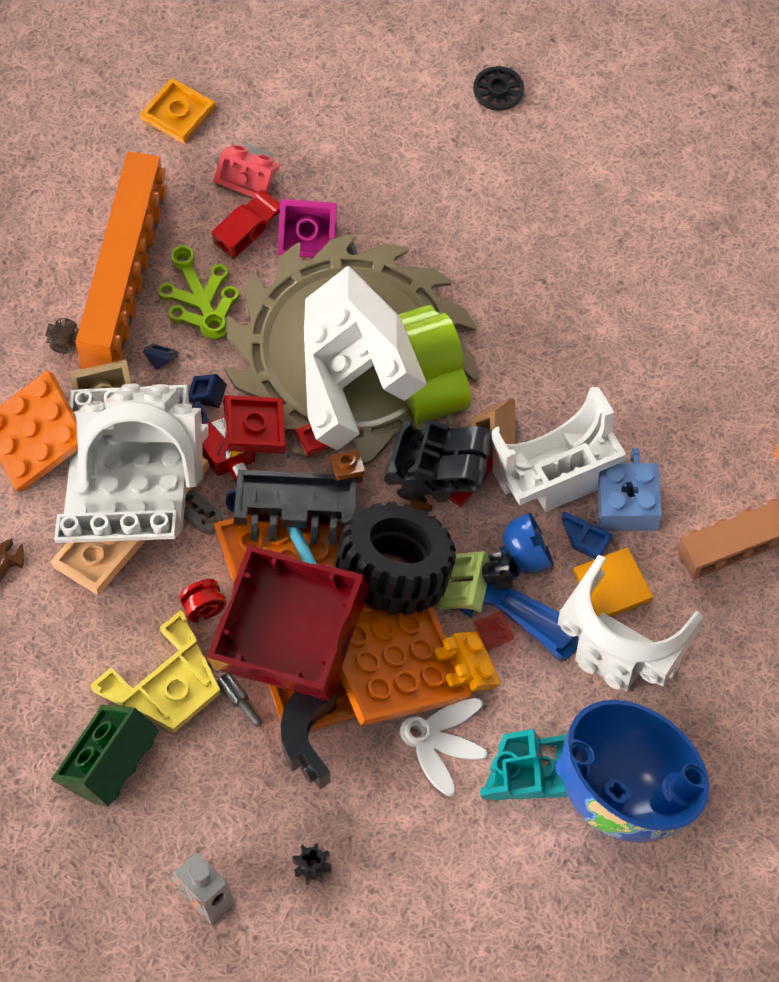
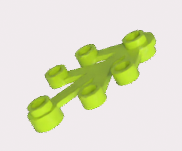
(199, 297)

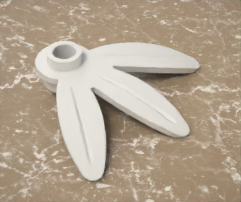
(432, 739)

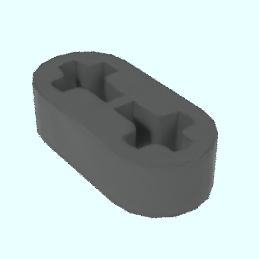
(202, 506)

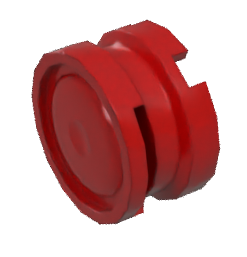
(202, 600)

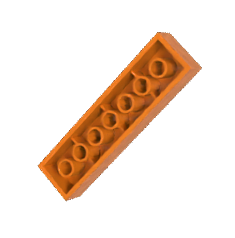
(122, 261)

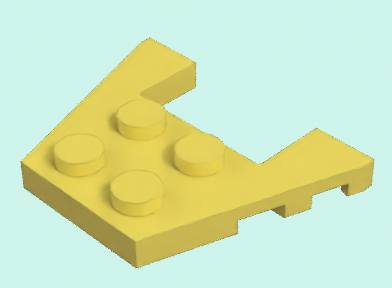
(174, 689)

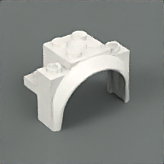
(142, 416)
(562, 462)
(616, 649)

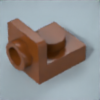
(347, 466)

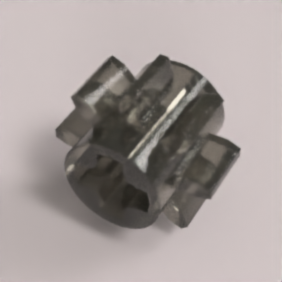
(62, 335)

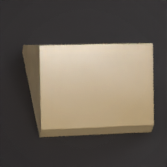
(102, 376)

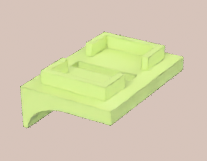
(466, 593)

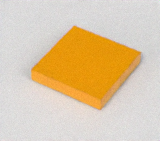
(177, 110)
(620, 587)

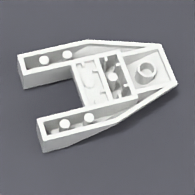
(344, 336)

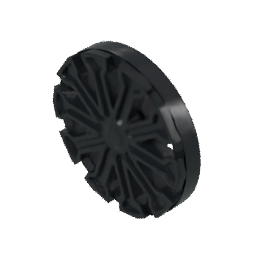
(498, 88)

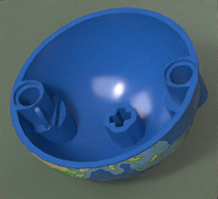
(619, 767)

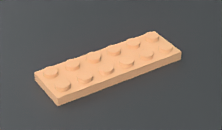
(98, 562)

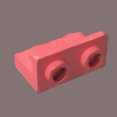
(245, 170)

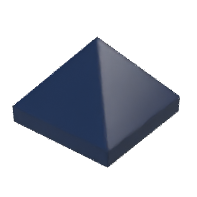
(159, 355)

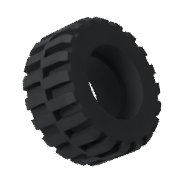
(402, 533)

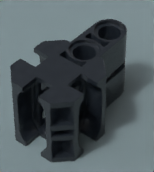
(439, 464)

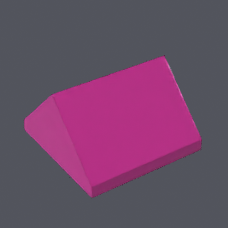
(306, 223)

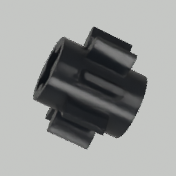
(500, 571)
(318, 868)

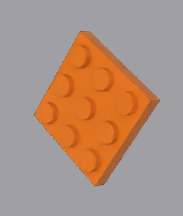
(36, 431)

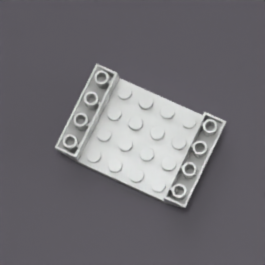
(135, 490)

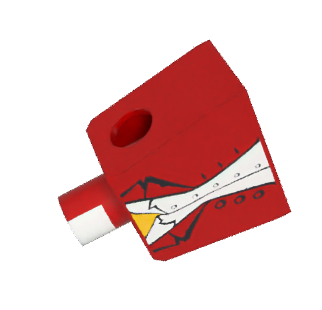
(215, 451)

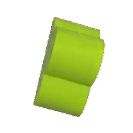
(441, 363)

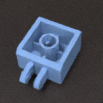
(629, 496)

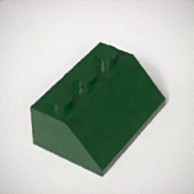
(106, 754)

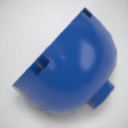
(524, 542)

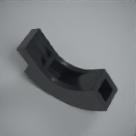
(296, 722)

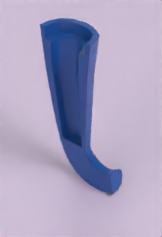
(532, 617)

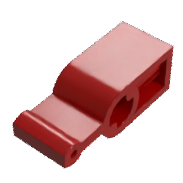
(245, 224)

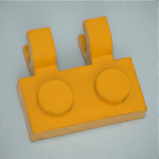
(474, 662)

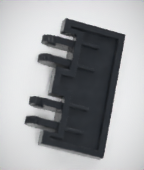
(294, 499)

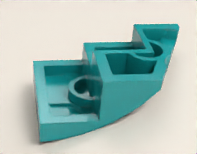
(519, 769)

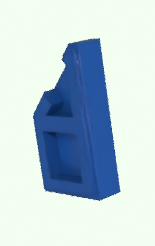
(585, 536)

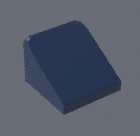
(207, 390)

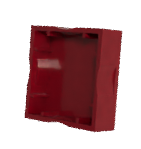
(288, 622)

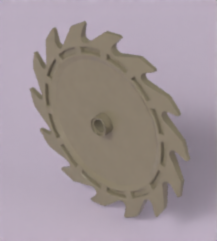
(276, 345)

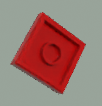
(254, 424)

